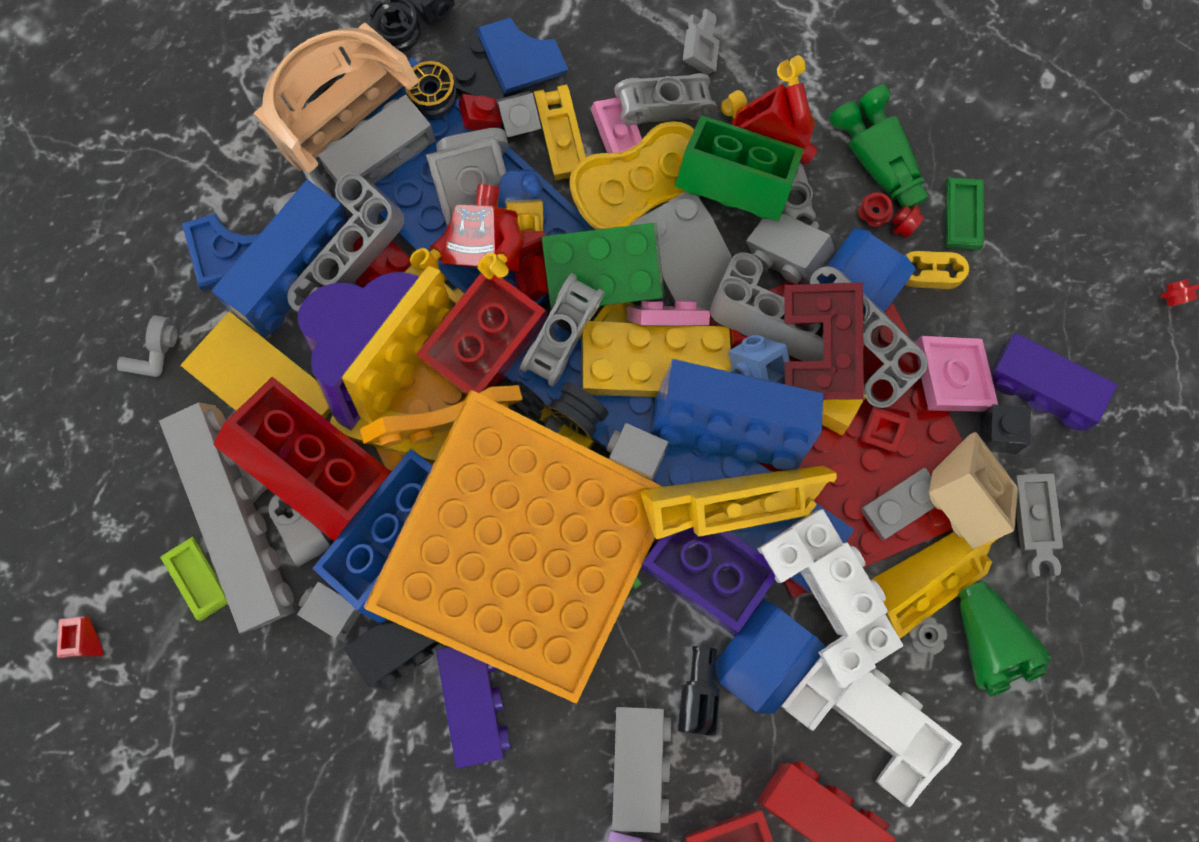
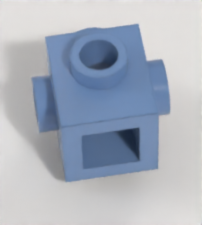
(760, 359)

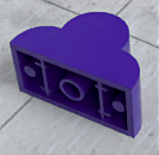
(338, 326)

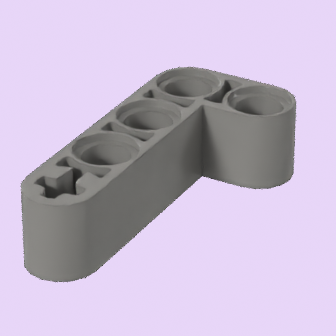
(340, 248)
(760, 312)
(889, 354)

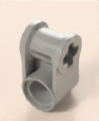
(298, 534)

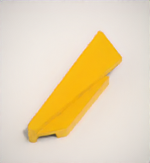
(734, 501)
(931, 580)

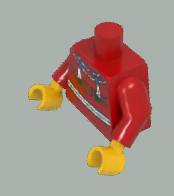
(779, 112)
(477, 238)

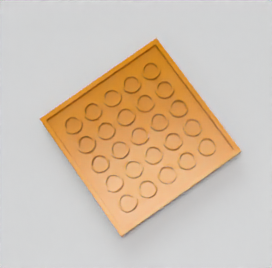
(518, 549)

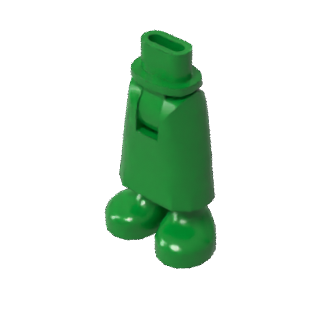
(882, 147)

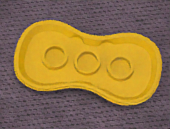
(626, 184)

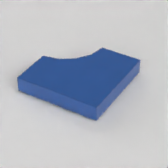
(520, 59)
(213, 248)

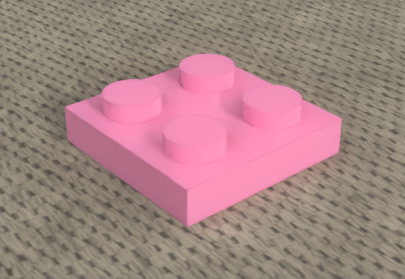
(956, 374)

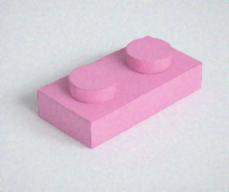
(614, 134)
(654, 313)

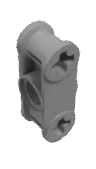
(644, 98)
(551, 349)

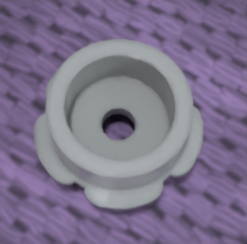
(923, 645)

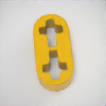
(931, 264)

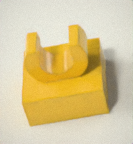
(529, 213)

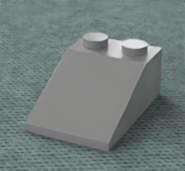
(690, 250)

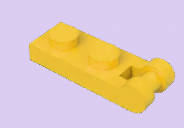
(560, 131)

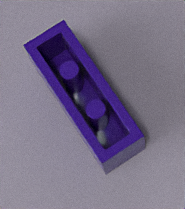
(1051, 383)
(472, 709)

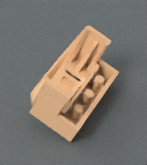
(372, 77)

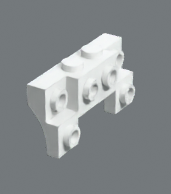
(842, 590)
(890, 719)

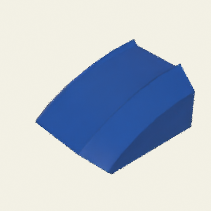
(875, 264)
(767, 659)

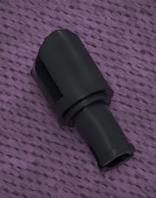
(700, 696)

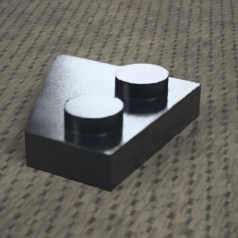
(473, 70)

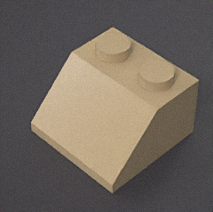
(975, 492)

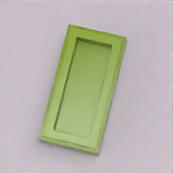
(195, 578)

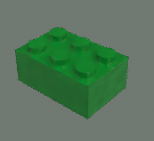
(739, 168)
(616, 259)

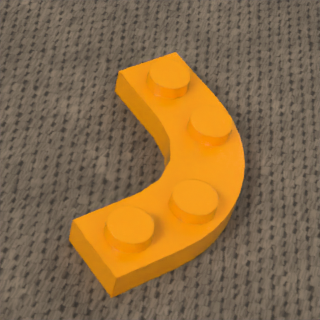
(421, 426)

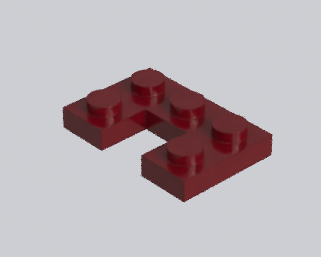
(842, 315)

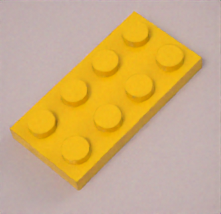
(392, 351)
(635, 357)

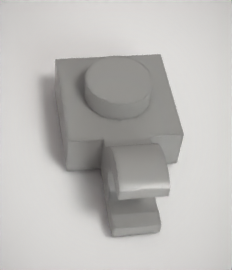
(700, 45)

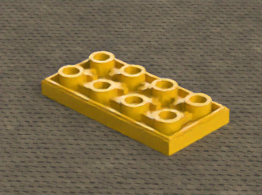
(238, 361)

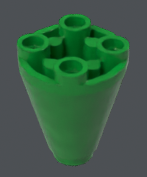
(999, 641)

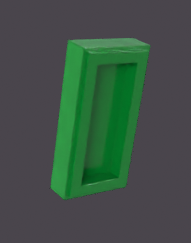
(964, 213)

